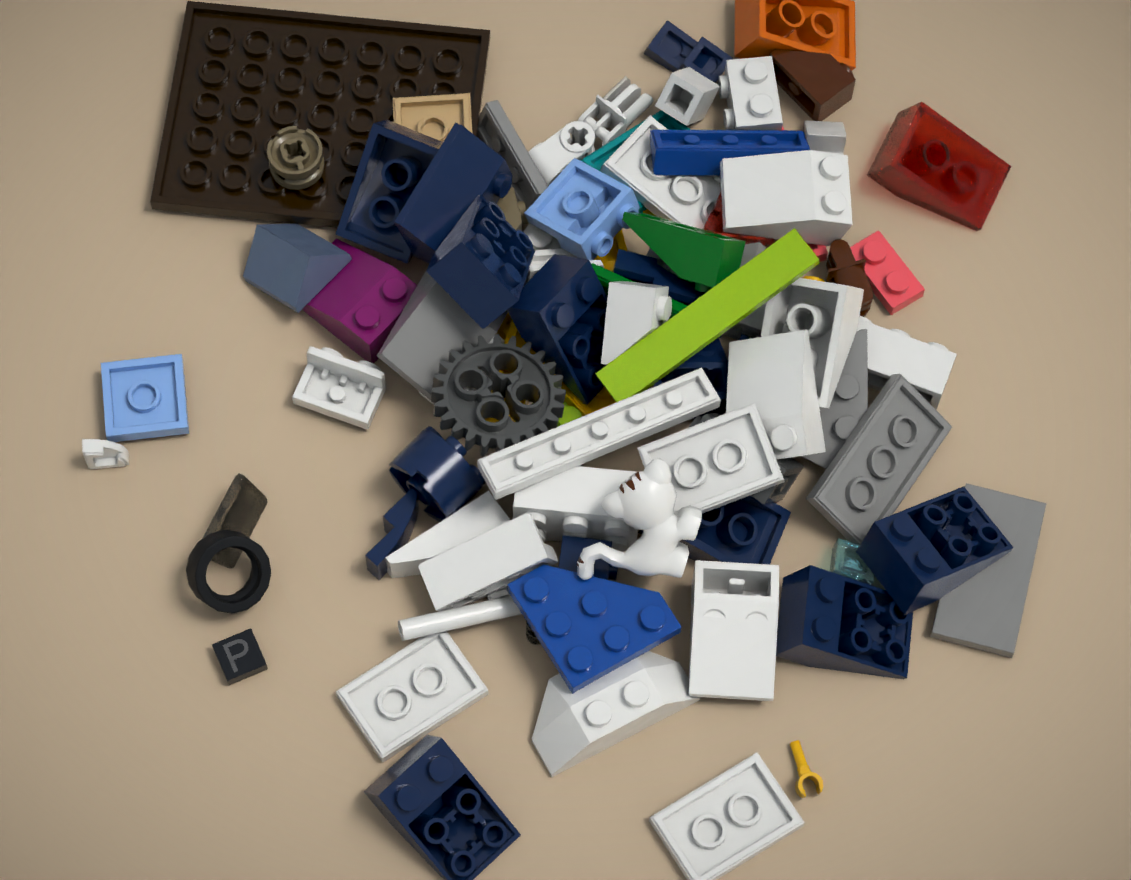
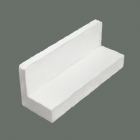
(485, 563)

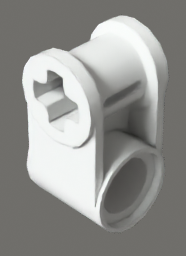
(561, 148)

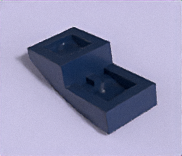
(678, 50)
(399, 527)

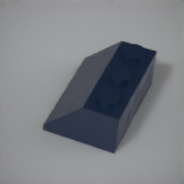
(447, 189)

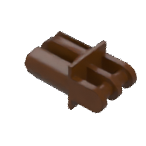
(846, 271)

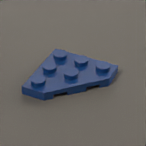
(590, 622)

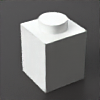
(687, 96)

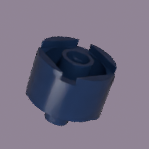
(437, 473)

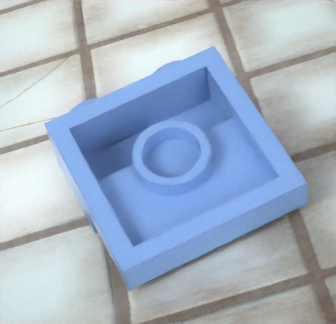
(583, 210)

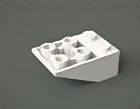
(733, 630)

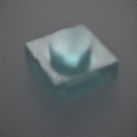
(848, 563)

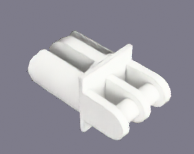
(616, 110)

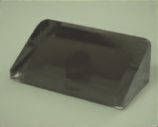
(237, 512)

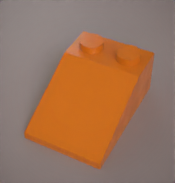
(796, 26)

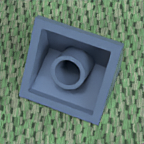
(292, 263)

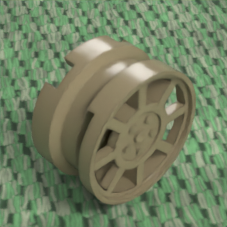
(296, 157)

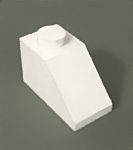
(632, 314)

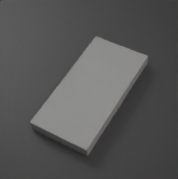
(879, 460)
(990, 605)

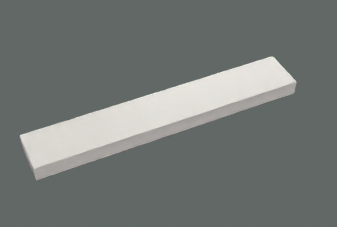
(598, 433)

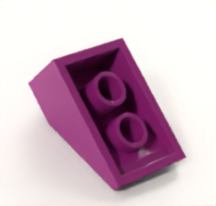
(362, 302)

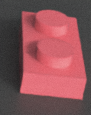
(887, 273)

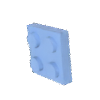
(144, 398)

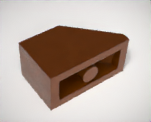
(813, 81)

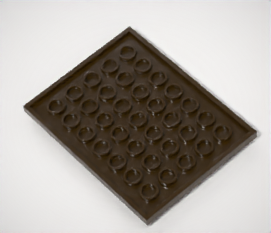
(268, 69)

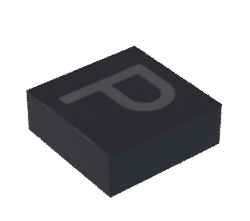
(239, 656)

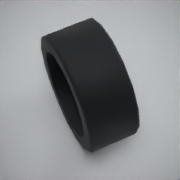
(254, 587)

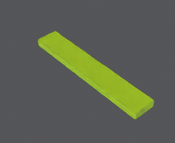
(708, 317)

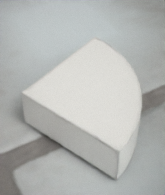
(104, 454)

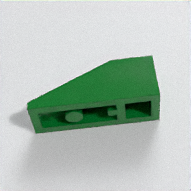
(688, 250)

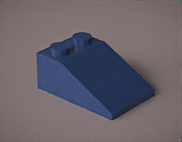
(382, 185)
(739, 532)

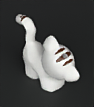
(648, 505)

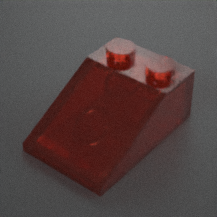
(939, 167)

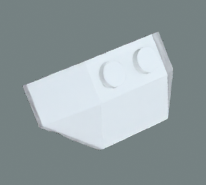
(607, 710)

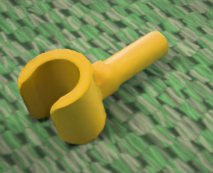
(804, 770)

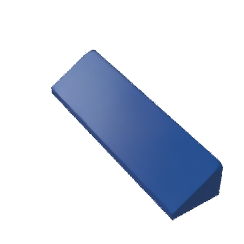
(702, 150)

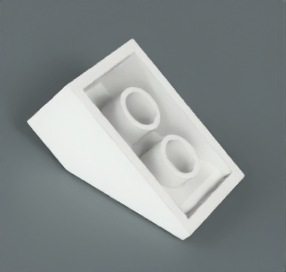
(785, 192)
(831, 318)
(781, 382)

